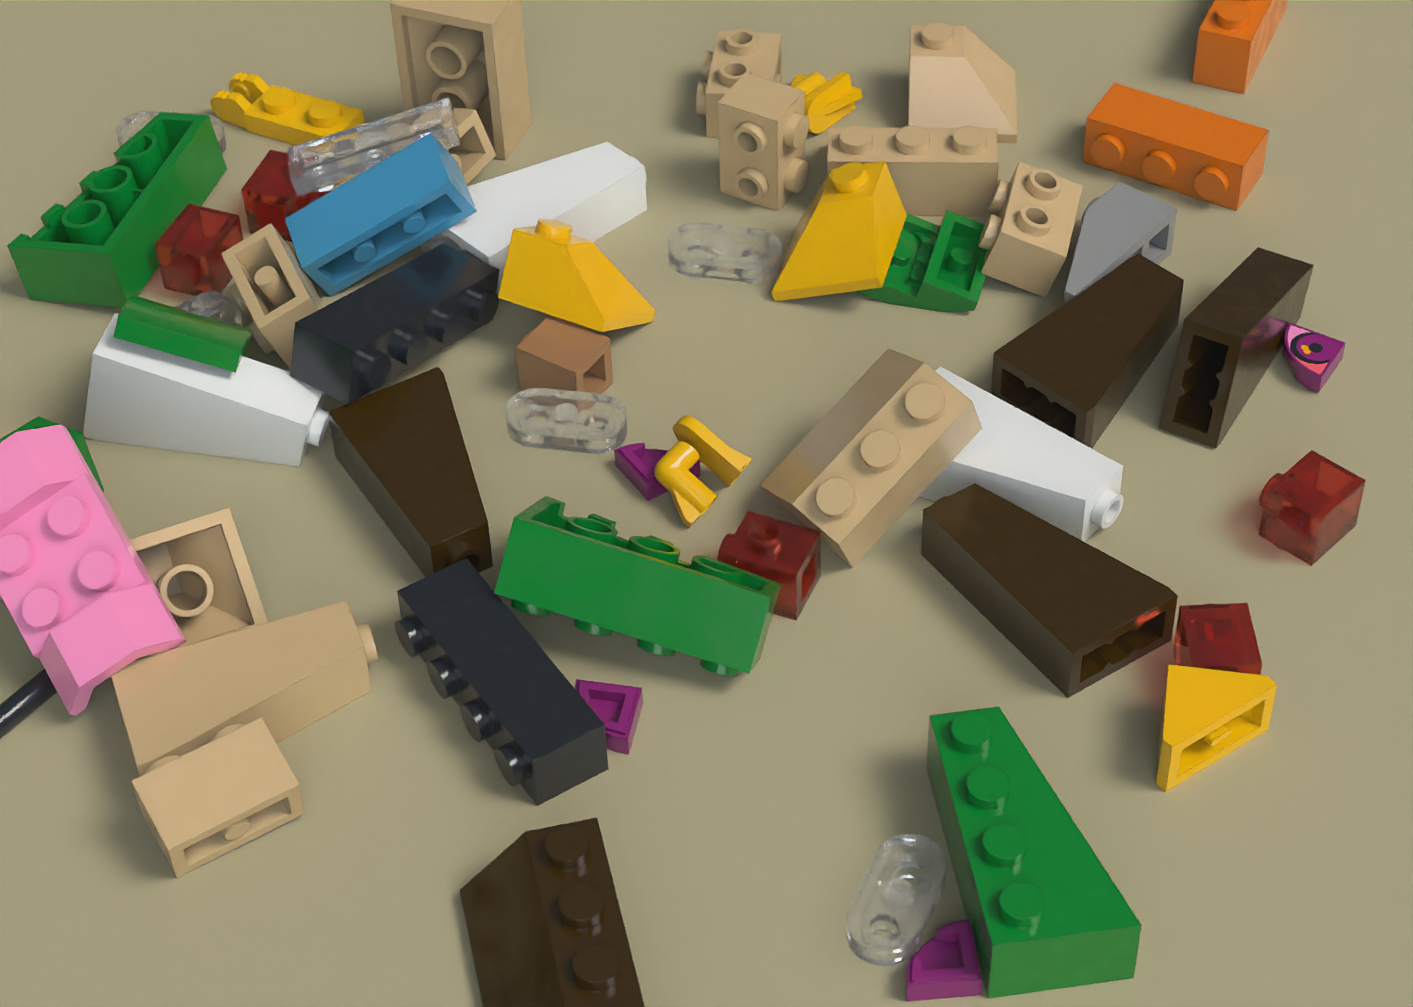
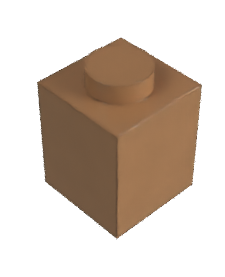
(564, 358)

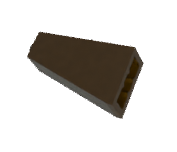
(1231, 344)
(1091, 350)
(416, 470)
(1046, 590)

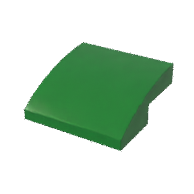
(935, 266)
(182, 333)

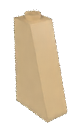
(276, 670)

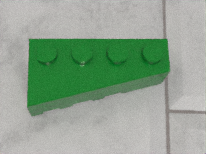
(106, 238)
(635, 588)
(1024, 871)

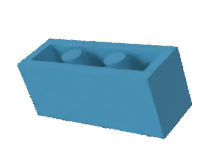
(380, 215)

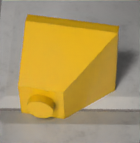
(844, 235)
(569, 279)

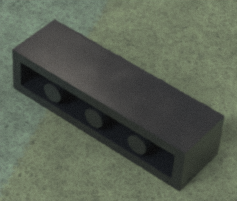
(394, 323)
(501, 682)

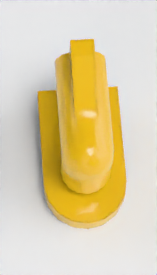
(828, 100)
(695, 444)

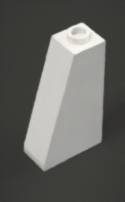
(585, 189)
(197, 408)
(1032, 467)

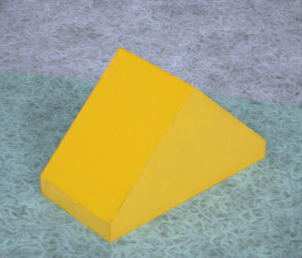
(1208, 718)

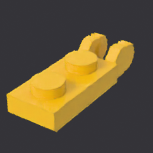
(281, 111)

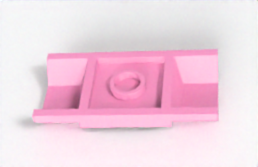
(72, 568)

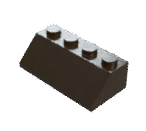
(550, 924)

